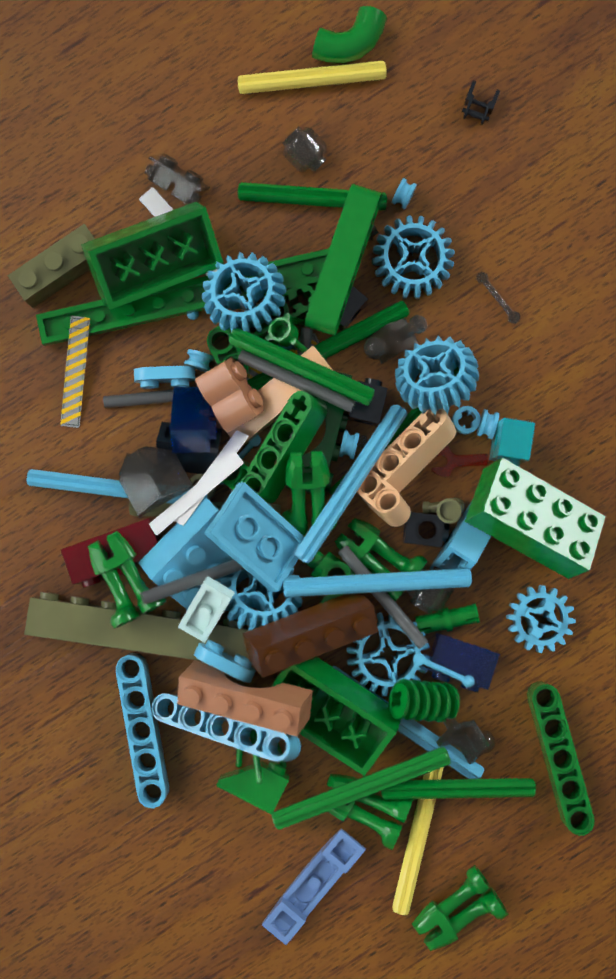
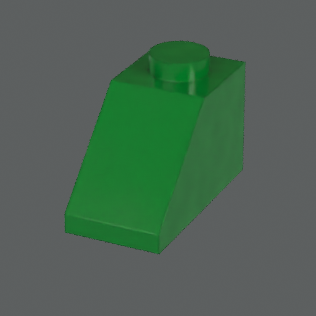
(244, 786)

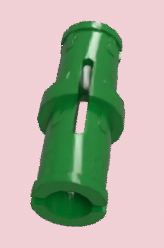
(448, 619)

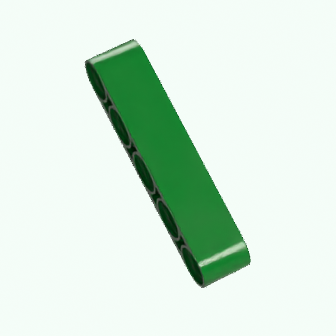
(343, 259)
(564, 772)

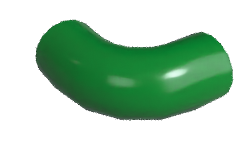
(353, 43)

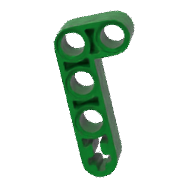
(299, 311)
(300, 415)

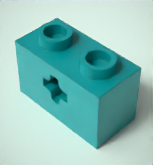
(512, 441)

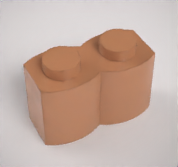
(230, 394)

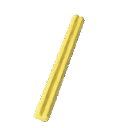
(312, 77)
(415, 850)

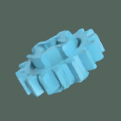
(547, 606)

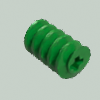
(423, 701)

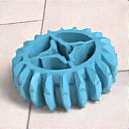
(421, 267)
(264, 281)
(436, 366)
(241, 603)
(370, 657)

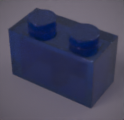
(191, 421)
(463, 659)

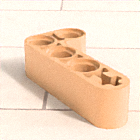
(403, 462)

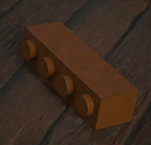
(310, 633)

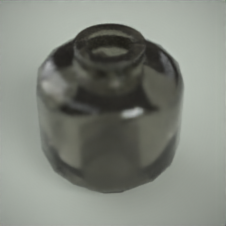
(304, 149)
(430, 599)

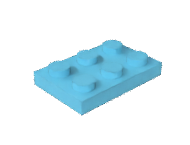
(256, 537)

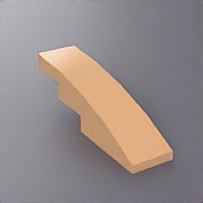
(275, 396)

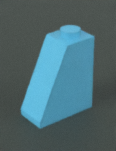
(462, 547)

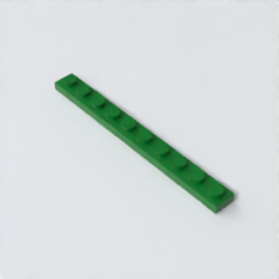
(167, 303)

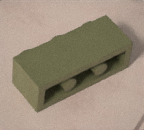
(52, 268)

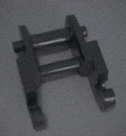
(470, 99)

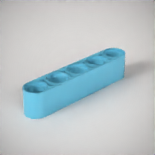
(237, 735)
(138, 744)

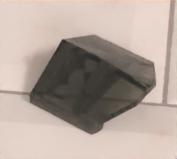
(153, 478)

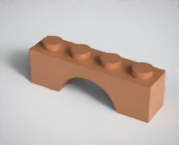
(277, 708)

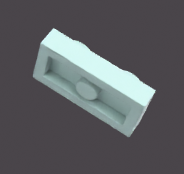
(206, 609)

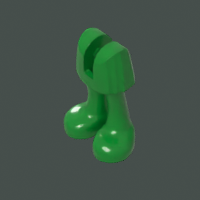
(301, 478)
(372, 541)
(108, 569)
(386, 829)
(448, 927)

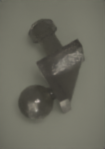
(394, 338)
(468, 738)

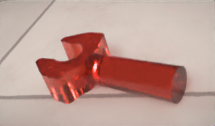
(458, 461)

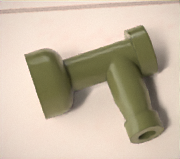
(447, 510)

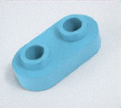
(176, 375)
(213, 655)

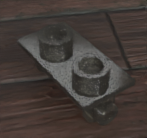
(166, 171)

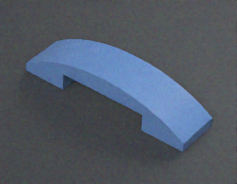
(312, 884)

